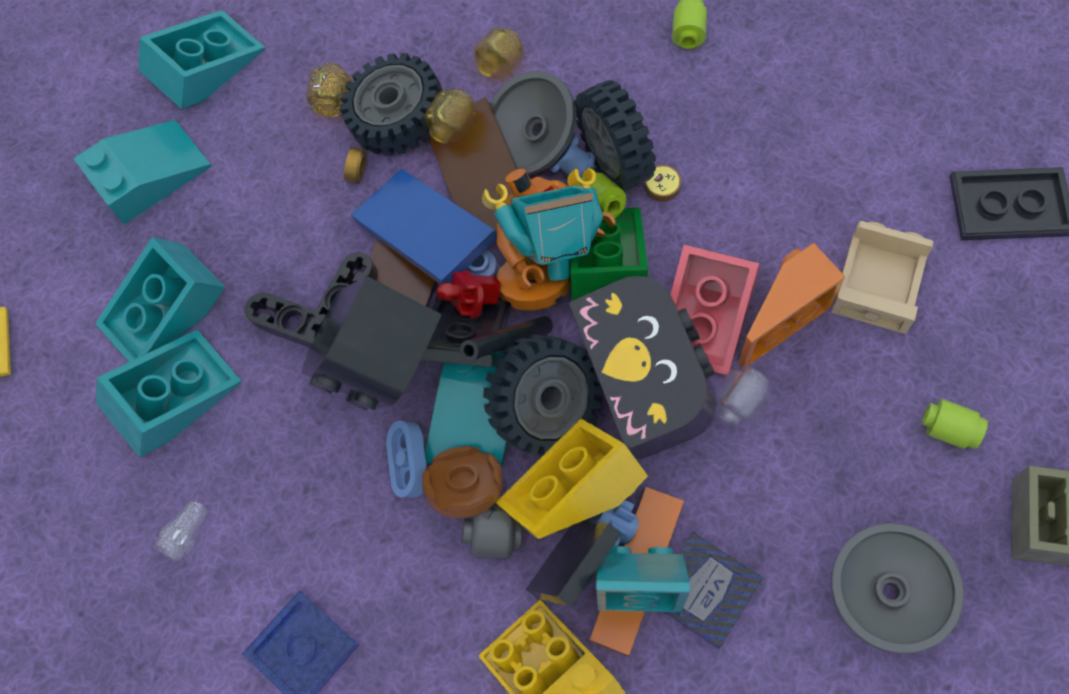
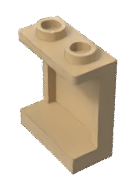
(882, 276)

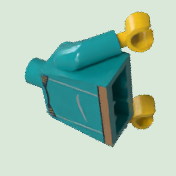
(551, 223)

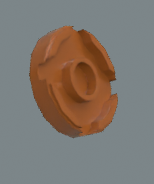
(462, 482)

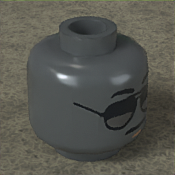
(492, 534)

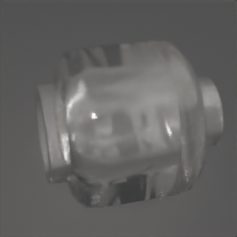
(742, 396)

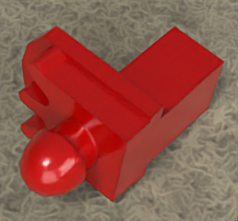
(470, 292)

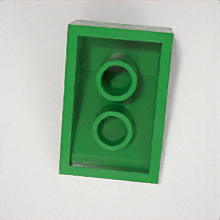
(613, 256)

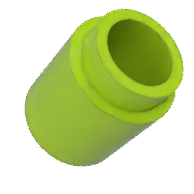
(689, 24)
(610, 196)
(954, 424)

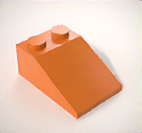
(798, 296)

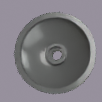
(531, 104)
(919, 570)

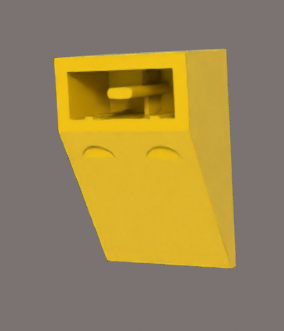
(546, 658)

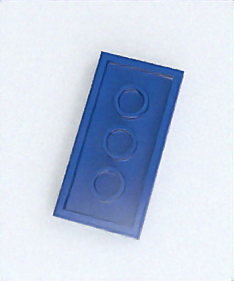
(424, 227)

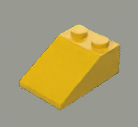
(573, 481)

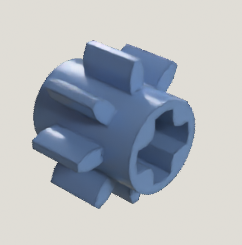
(621, 519)

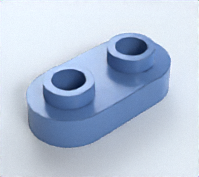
(406, 458)

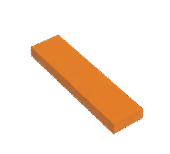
(657, 521)

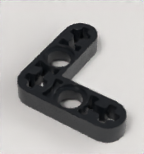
(311, 318)

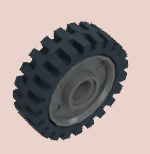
(390, 103)
(615, 134)
(518, 387)

